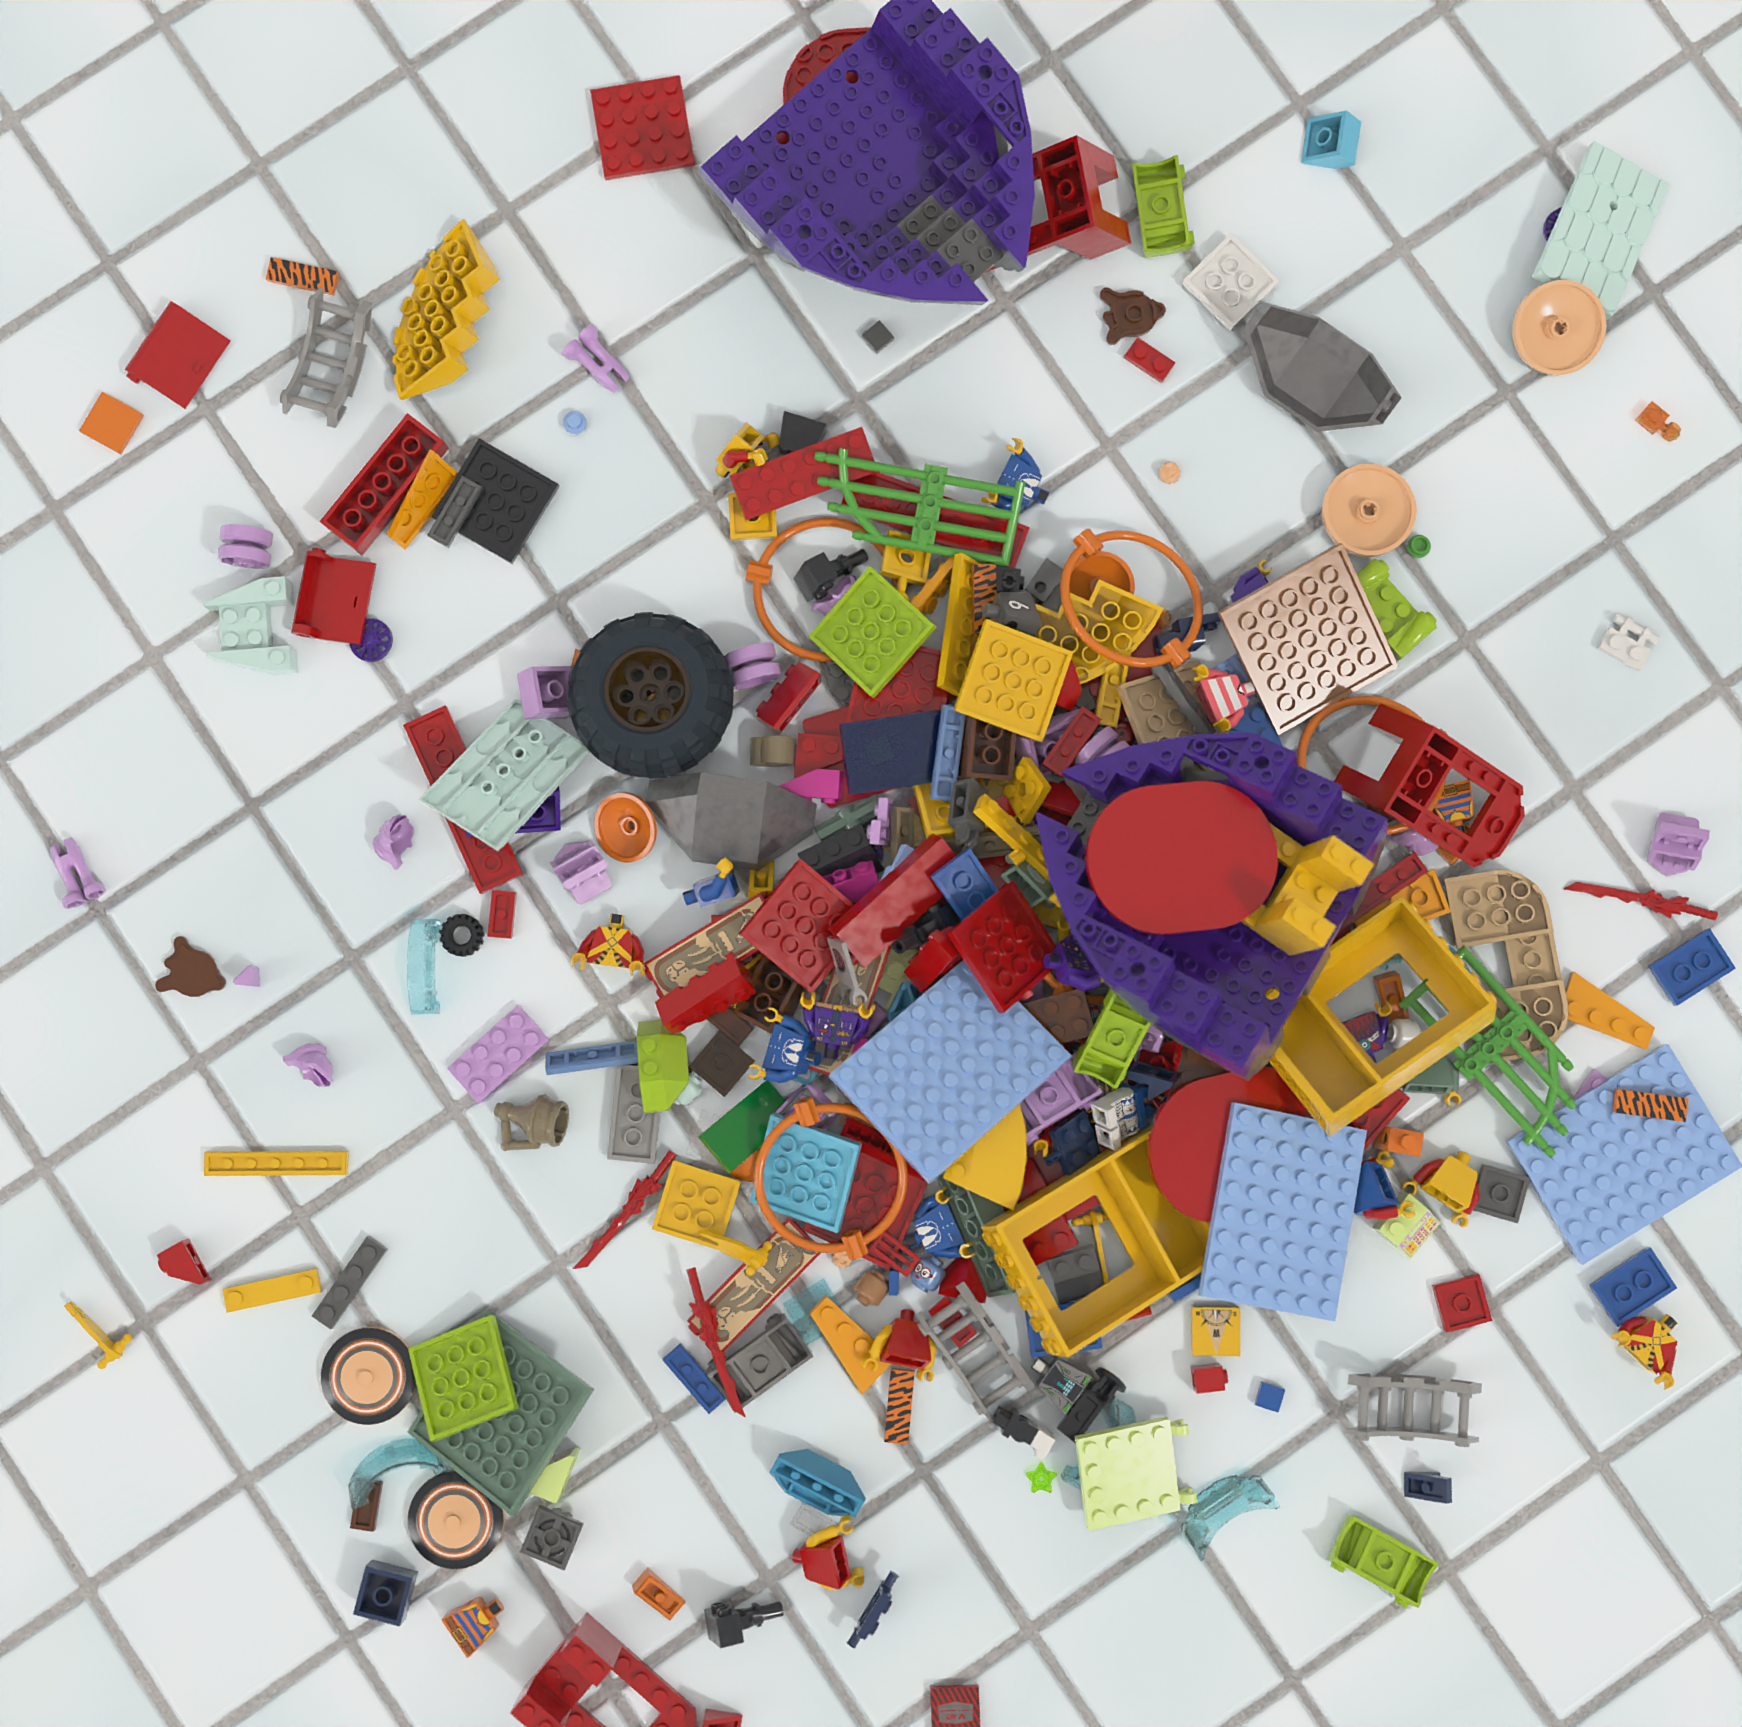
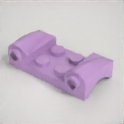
(1057, 1098)

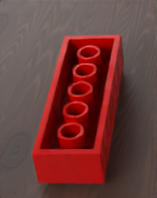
(796, 474)
(381, 485)

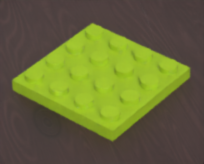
(872, 631)
(463, 1378)

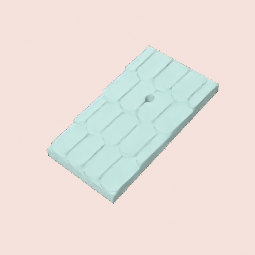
(1602, 225)
(496, 791)

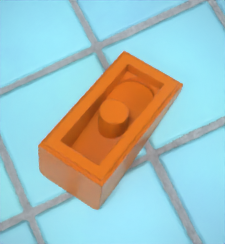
(1390, 988)
(658, 1594)

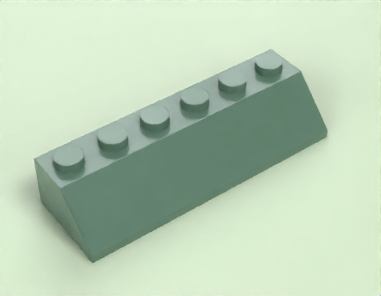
(971, 1213)

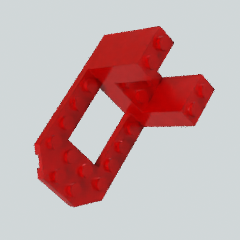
(1070, 184)
(1417, 775)
(585, 1660)

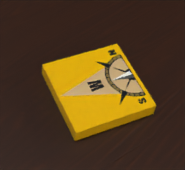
(1215, 1331)

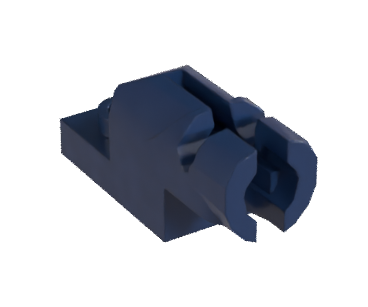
(1181, 628)

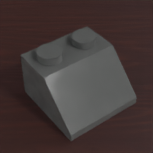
(1075, 1273)

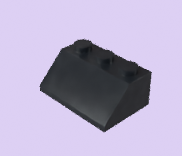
(842, 852)

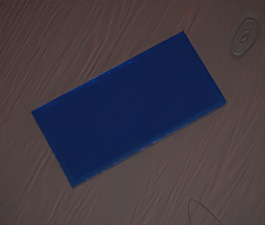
(890, 751)

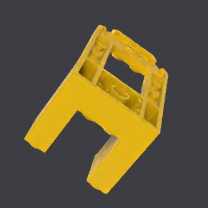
(1313, 878)

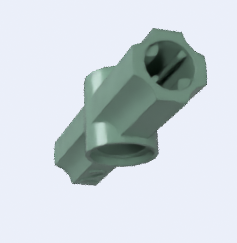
(848, 818)

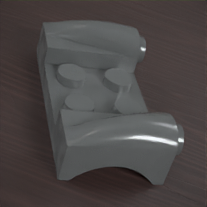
(763, 1360)

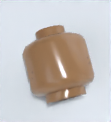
(871, 1288)

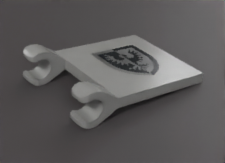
(845, 970)

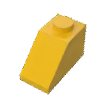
(761, 880)

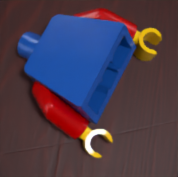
(1375, 1193)

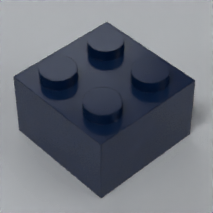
(385, 1592)

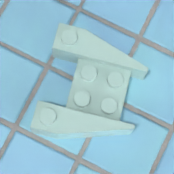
(248, 626)

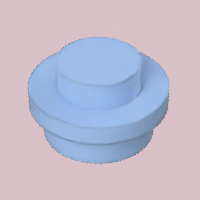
(574, 422)

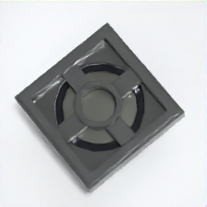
(554, 1535)

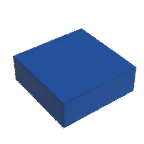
(893, 1282)
(1269, 1397)

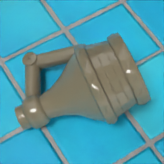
(541, 1120)

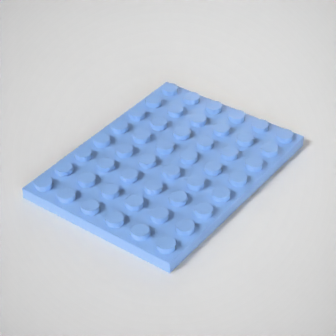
(948, 1071)
(1624, 1168)
(1282, 1213)

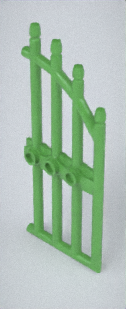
(928, 508)
(1493, 1042)

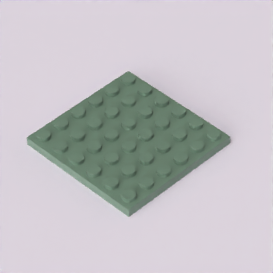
(513, 1450)

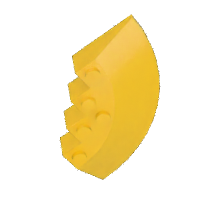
(442, 314)
(1110, 616)
(995, 1162)

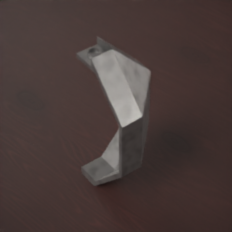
(1317, 371)
(730, 818)

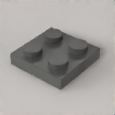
(1501, 1193)

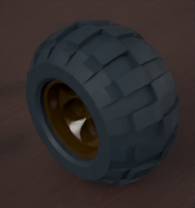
(647, 645)

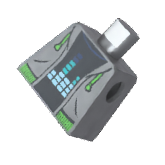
(1060, 1381)

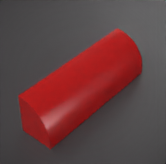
(874, 1144)

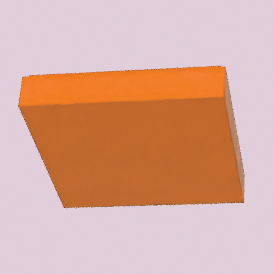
(111, 423)

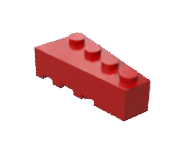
(706, 995)

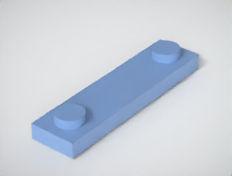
(947, 753)
(591, 1057)

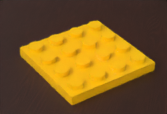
(1013, 680)

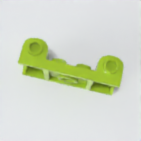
(1162, 207)
(1398, 619)
(1111, 1042)
(1382, 1561)

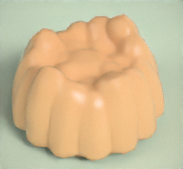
(1169, 472)
(841, 1259)

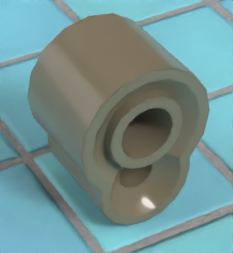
(772, 751)

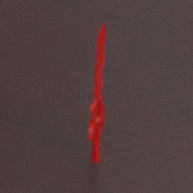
(1667, 907)
(633, 1207)
(709, 1335)

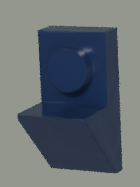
(1156, 1077)
(1428, 1486)

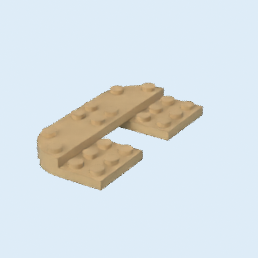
(1514, 910)

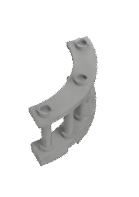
(350, 367)
(989, 1333)
(1409, 1385)

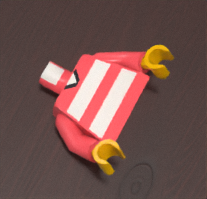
(1222, 696)

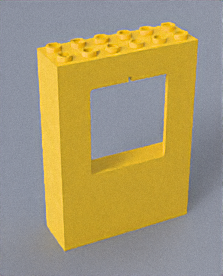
(1323, 1058)
(1157, 1238)

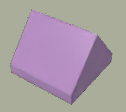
(248, 977)

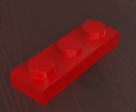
(1071, 741)

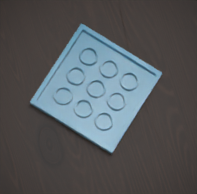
(809, 1174)

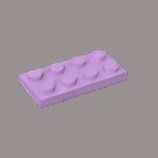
(498, 1054)

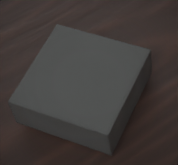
(878, 337)

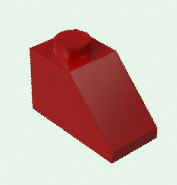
(183, 1263)

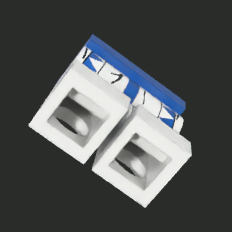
(1122, 1114)

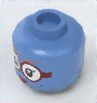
(928, 1274)

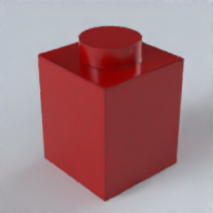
(1209, 1378)

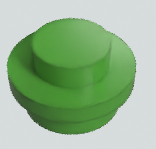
(1418, 546)

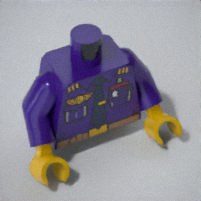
(1072, 965)
(835, 1024)

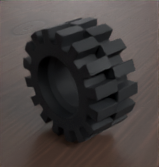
(461, 949)

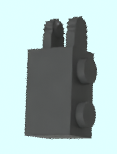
(961, 815)

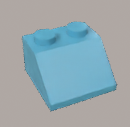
(1331, 140)

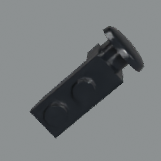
(1090, 1403)

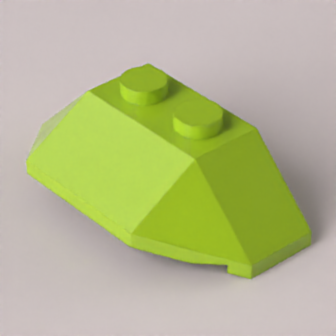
(661, 1065)

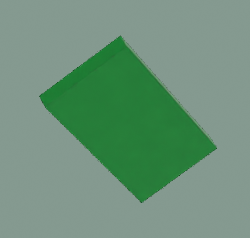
(743, 1127)

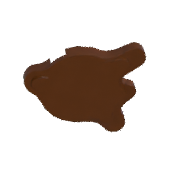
(1130, 314)
(191, 972)

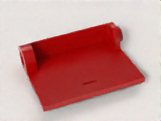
(177, 355)
(328, 598)

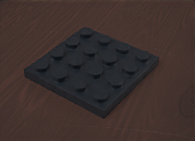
(508, 504)

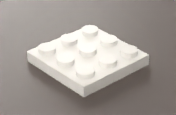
(1230, 282)

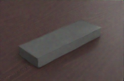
(455, 511)

